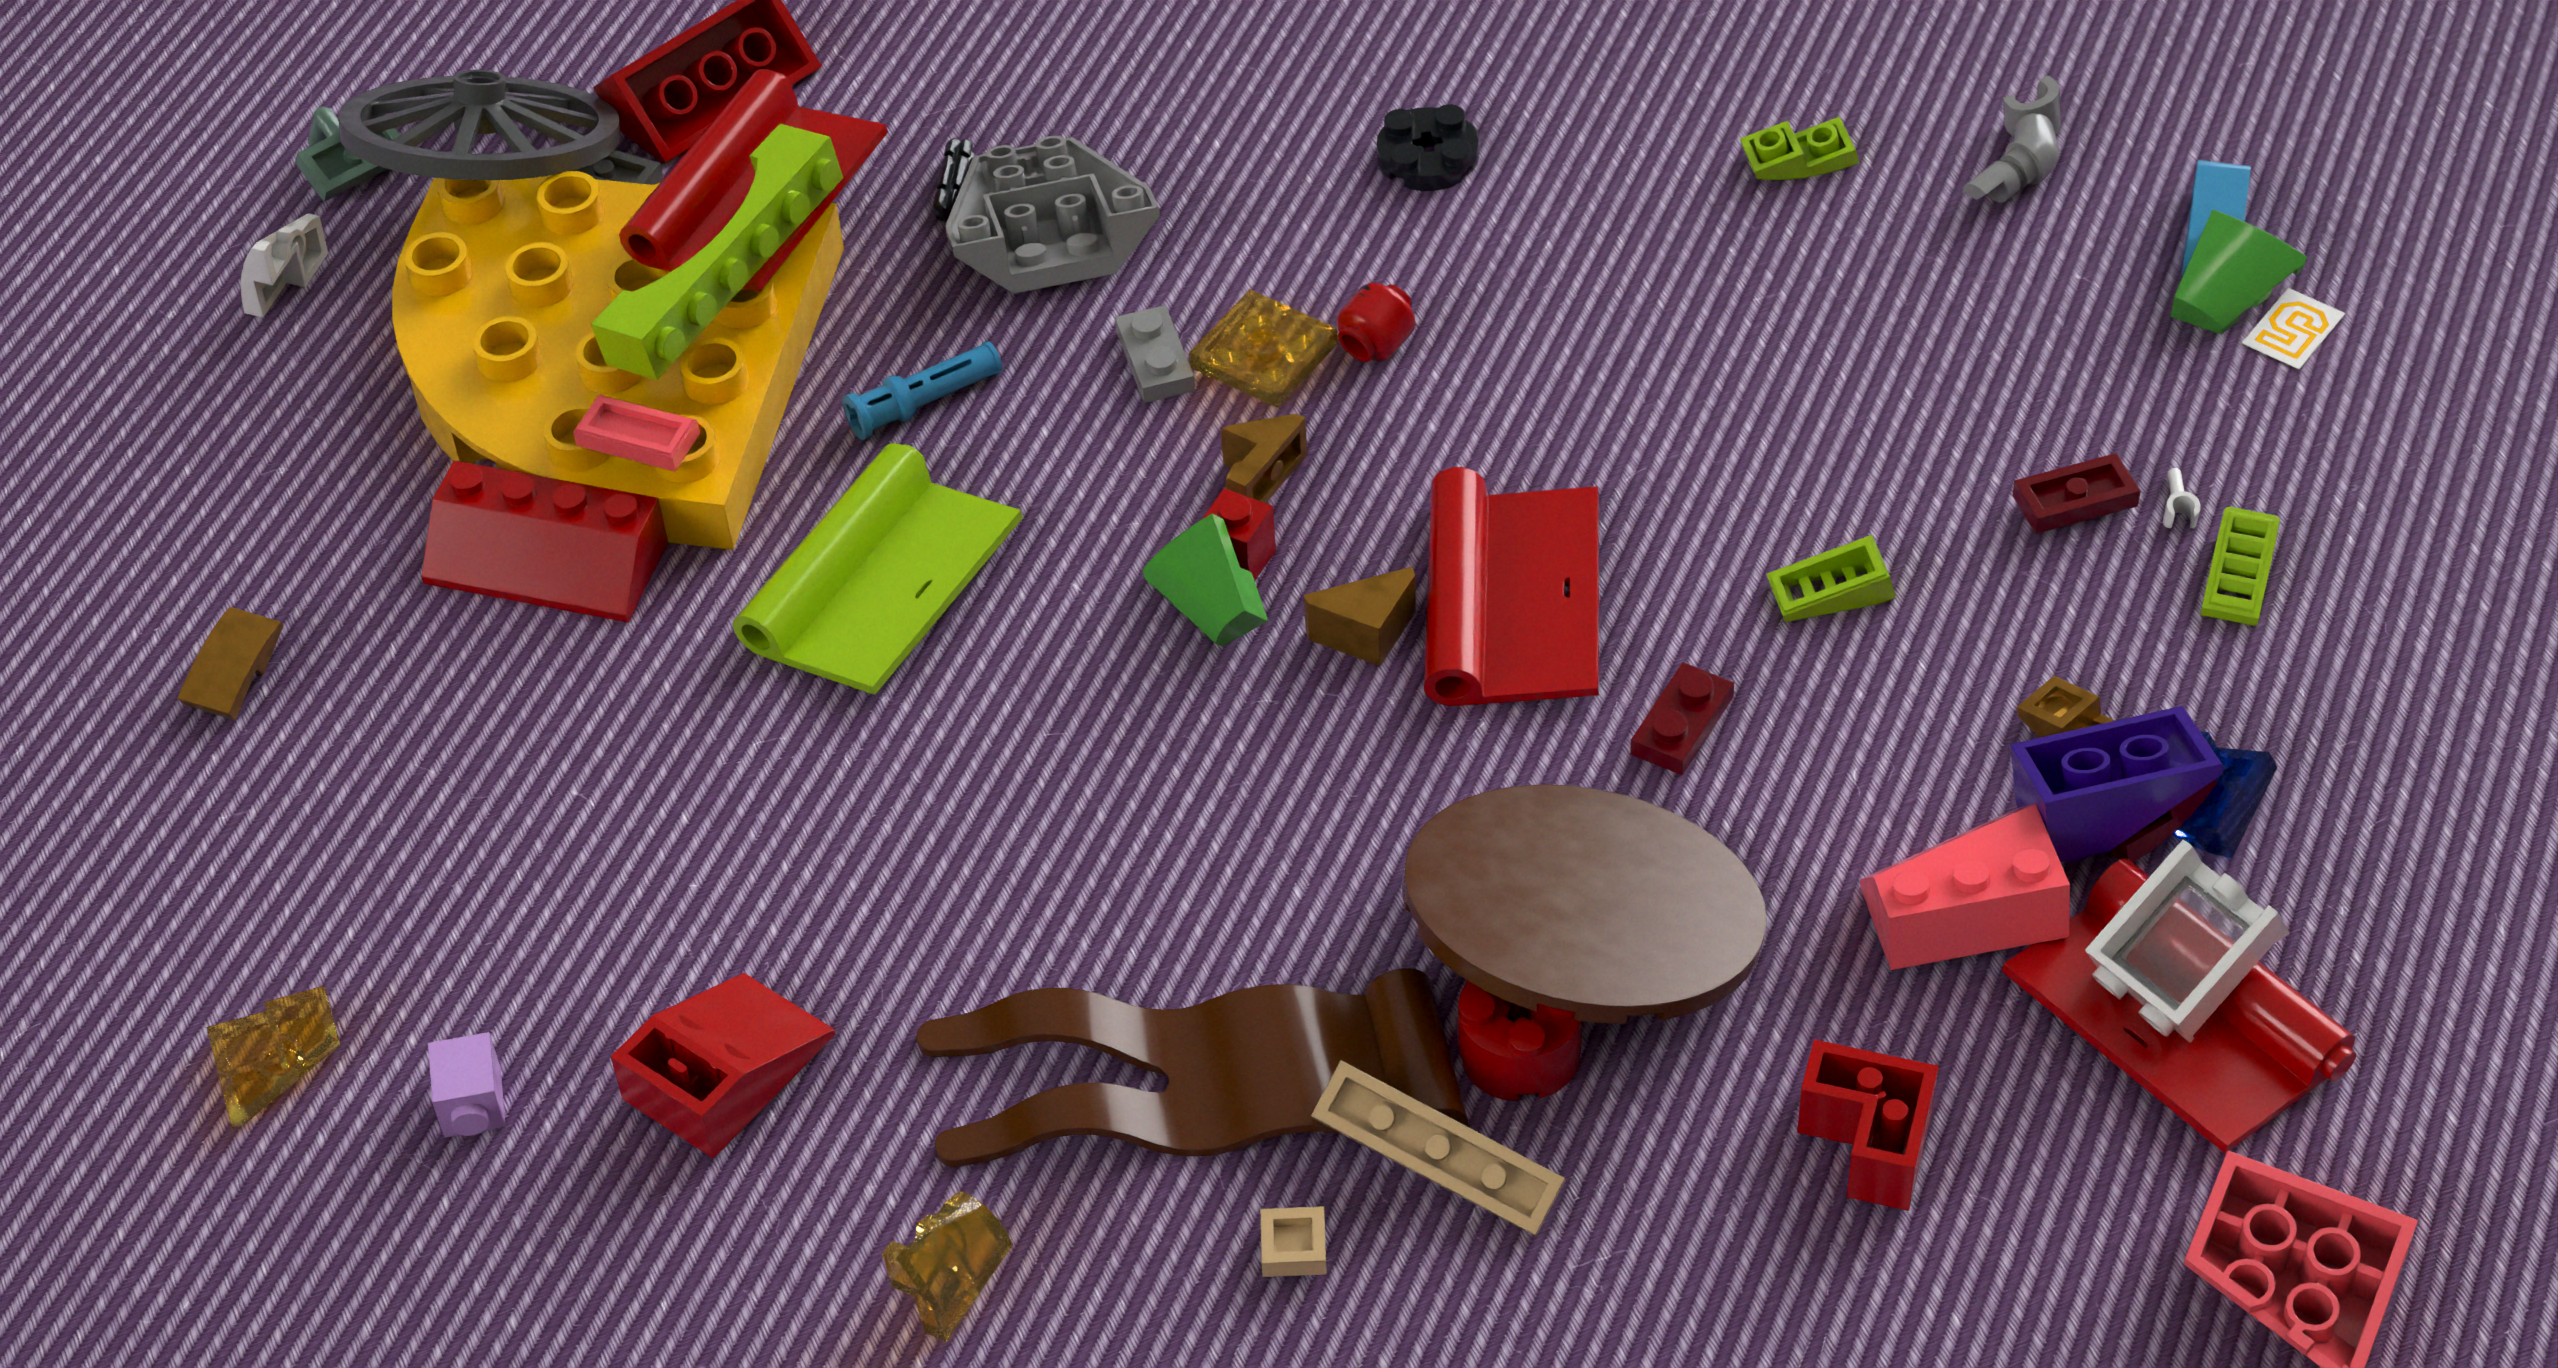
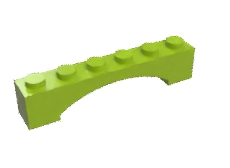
(657, 322)

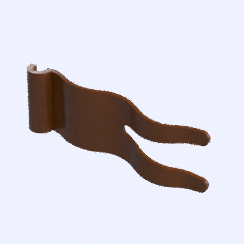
(1233, 1064)

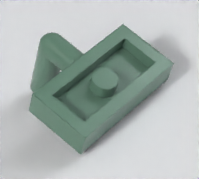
(328, 163)

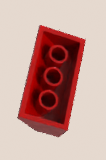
(687, 81)
(542, 541)

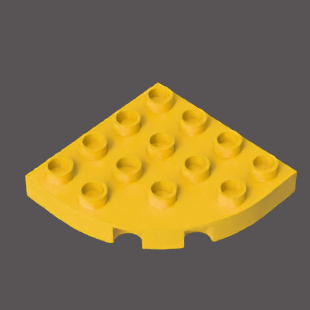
(506, 361)

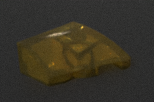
(271, 1050)
(948, 1261)

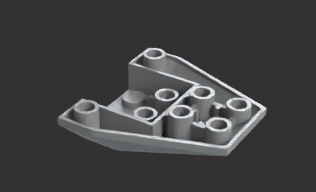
(1048, 215)

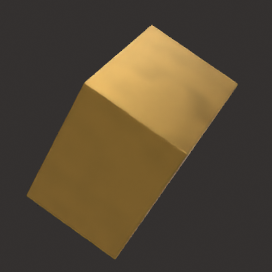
(1362, 615)

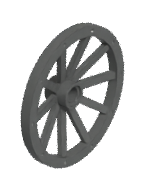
(478, 105)

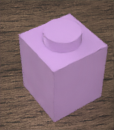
(466, 1085)

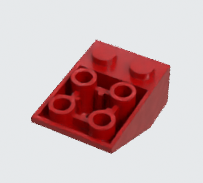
(717, 1060)

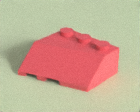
(1972, 893)
(2301, 1258)

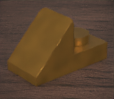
(1263, 454)

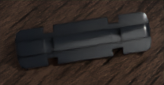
(951, 176)

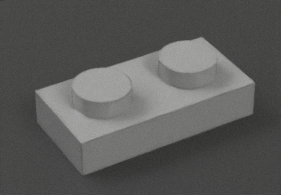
(1155, 354)

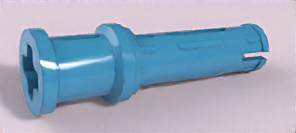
(900, 397)

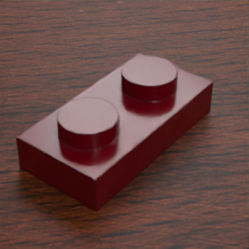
(2076, 493)
(1682, 718)

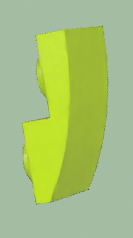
(1787, 155)

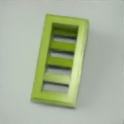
(2245, 534)
(1841, 561)

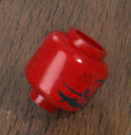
(1375, 322)

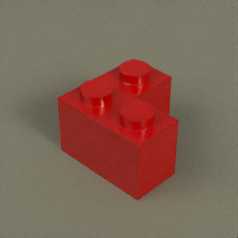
(1876, 1106)

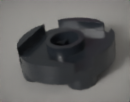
(1408, 131)

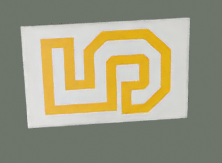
(2293, 328)

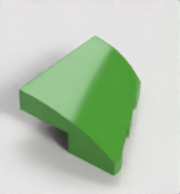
(1206, 582)

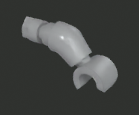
(2033, 147)

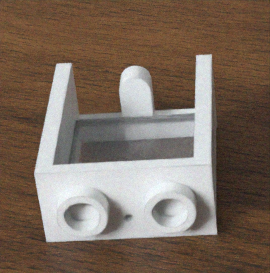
(2183, 943)

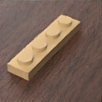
(1438, 1148)

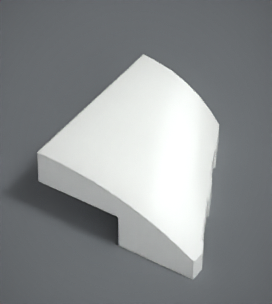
(282, 258)

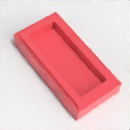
(636, 432)

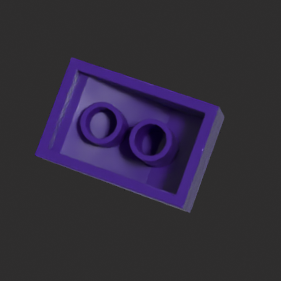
(2111, 778)

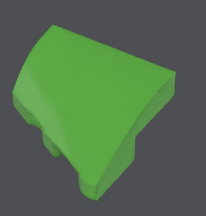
(2231, 271)

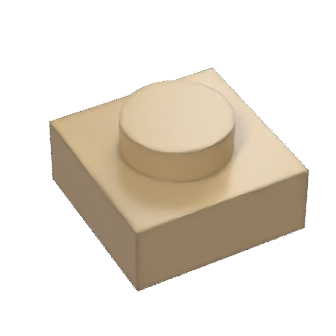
(1293, 1241)

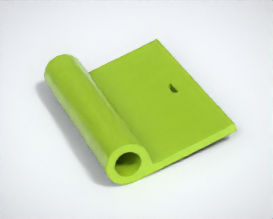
(874, 573)

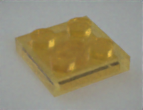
(1263, 348)

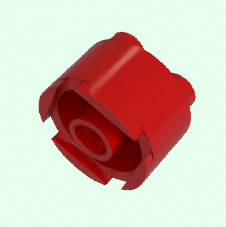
(1516, 1048)

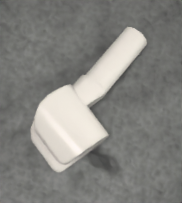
(2180, 501)

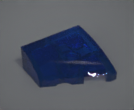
(2230, 806)

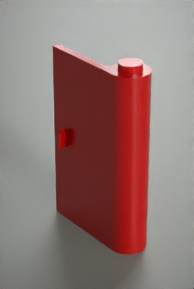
(718, 173)
(1499, 593)
(2245, 1060)

